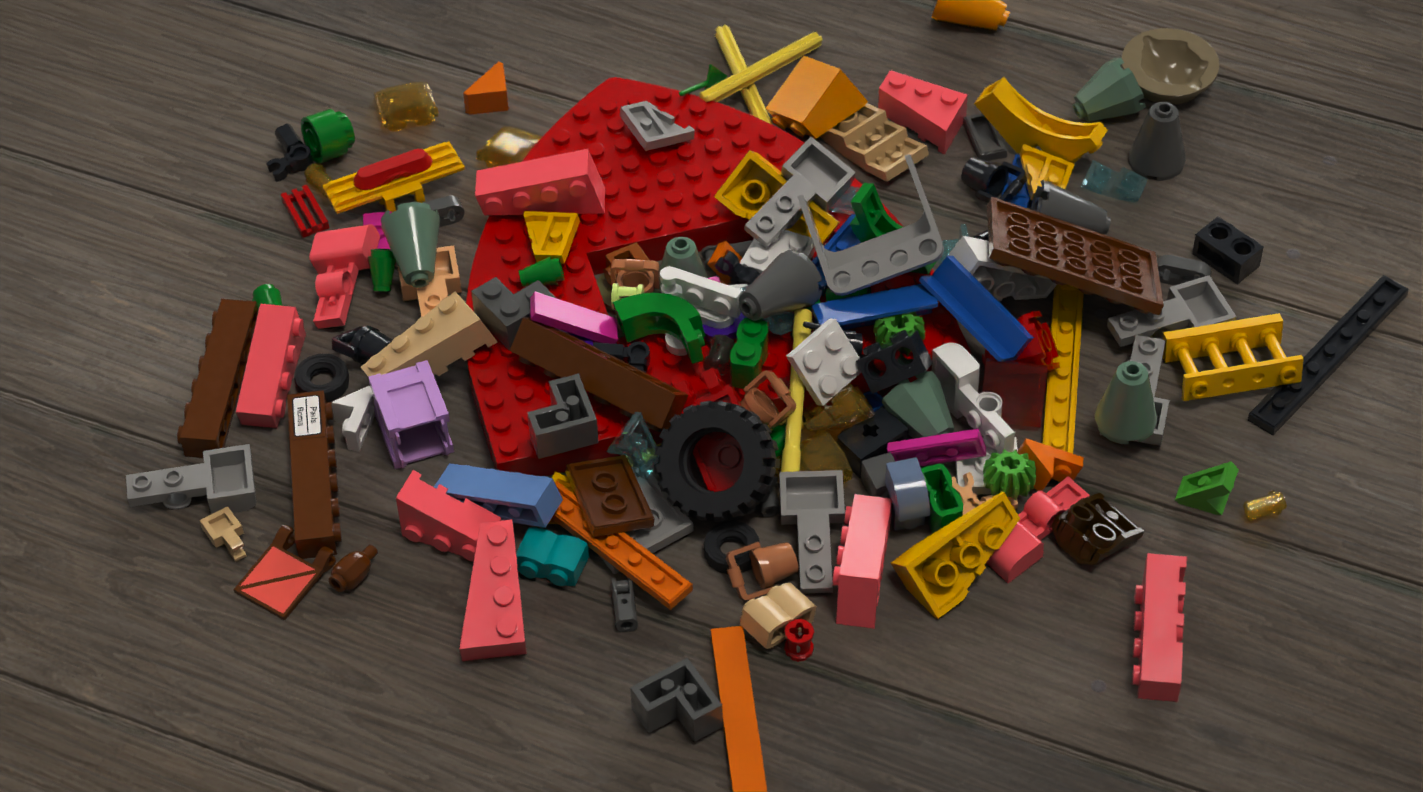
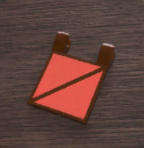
(281, 578)

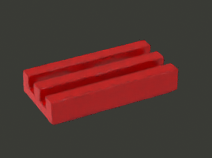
(298, 197)

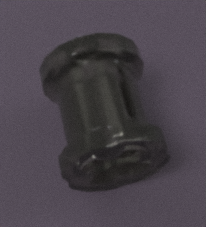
(719, 354)

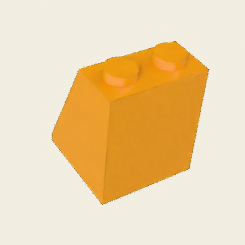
(814, 99)

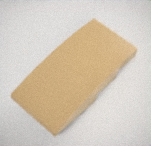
(875, 143)

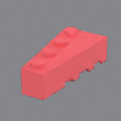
(543, 184)
(270, 365)
(862, 560)
(494, 606)
(1160, 628)

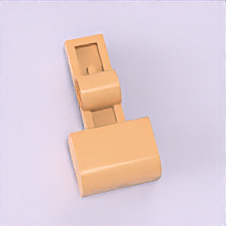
(445, 282)

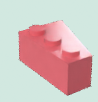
(923, 107)
(439, 519)

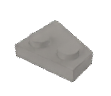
(653, 127)

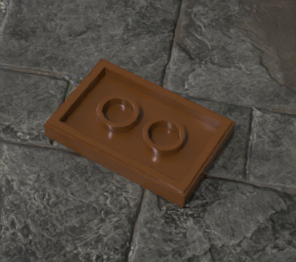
(609, 495)

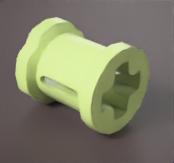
(619, 291)

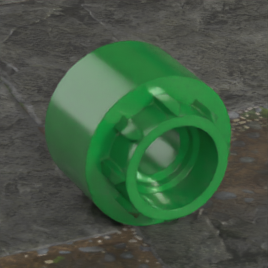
(327, 134)

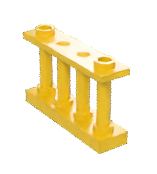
(1230, 337)

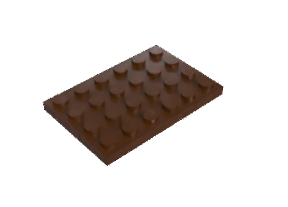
(1074, 256)

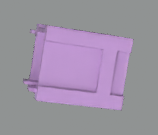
(411, 414)

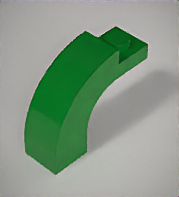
(873, 220)
(661, 314)

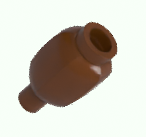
(352, 569)

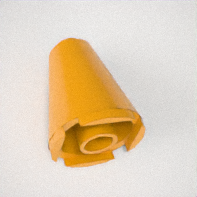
(975, 13)

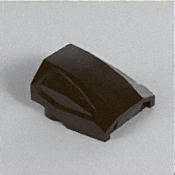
(1093, 530)

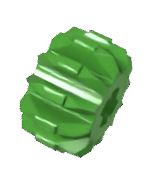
(890, 325)
(1009, 474)

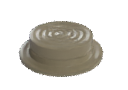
(1171, 64)

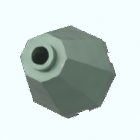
(1109, 93)
(920, 406)

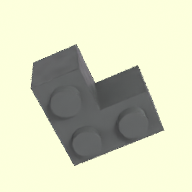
(503, 310)
(567, 422)
(680, 695)

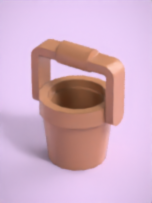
(636, 272)
(761, 404)
(768, 564)

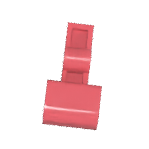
(337, 259)
(1023, 544)

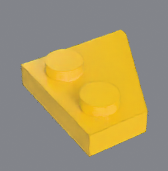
(1045, 167)
(551, 233)

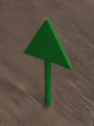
(714, 76)

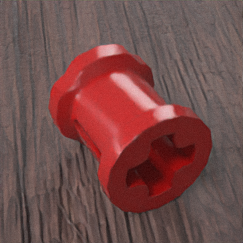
(802, 640)

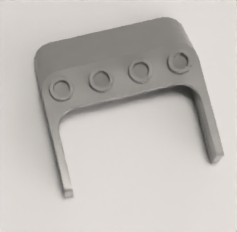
(881, 256)

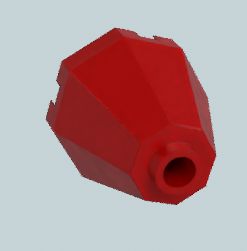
(1041, 348)

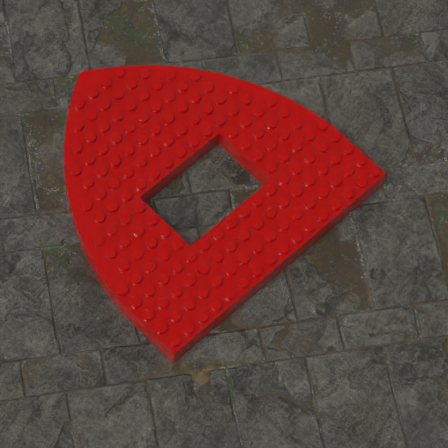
(647, 202)

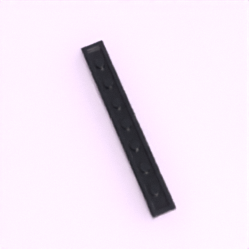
(1329, 354)

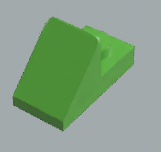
(1208, 488)

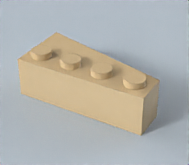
(439, 336)

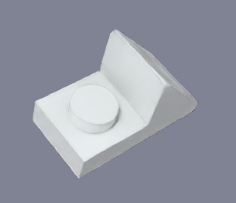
(356, 414)

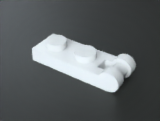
(701, 291)

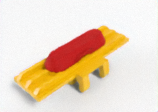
(393, 178)

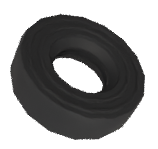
(323, 363)
(729, 531)

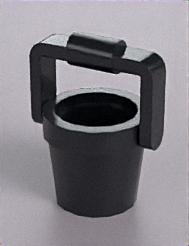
(991, 178)
(364, 343)

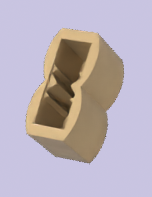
(768, 615)

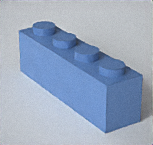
(507, 494)

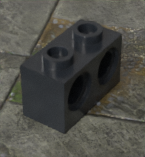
(1227, 250)
(897, 366)

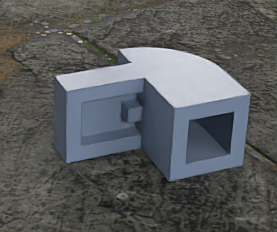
(907, 493)

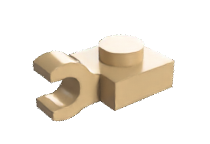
(225, 529)

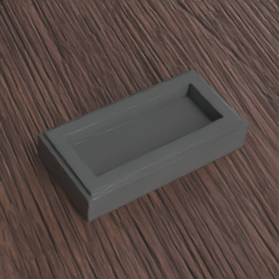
(984, 138)

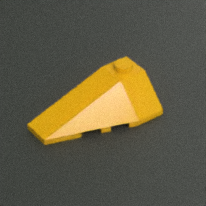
(755, 183)
(950, 559)

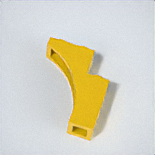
(1026, 124)

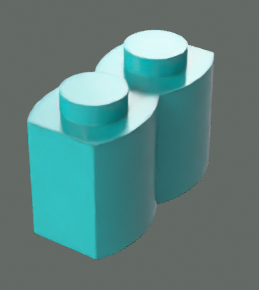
(552, 556)

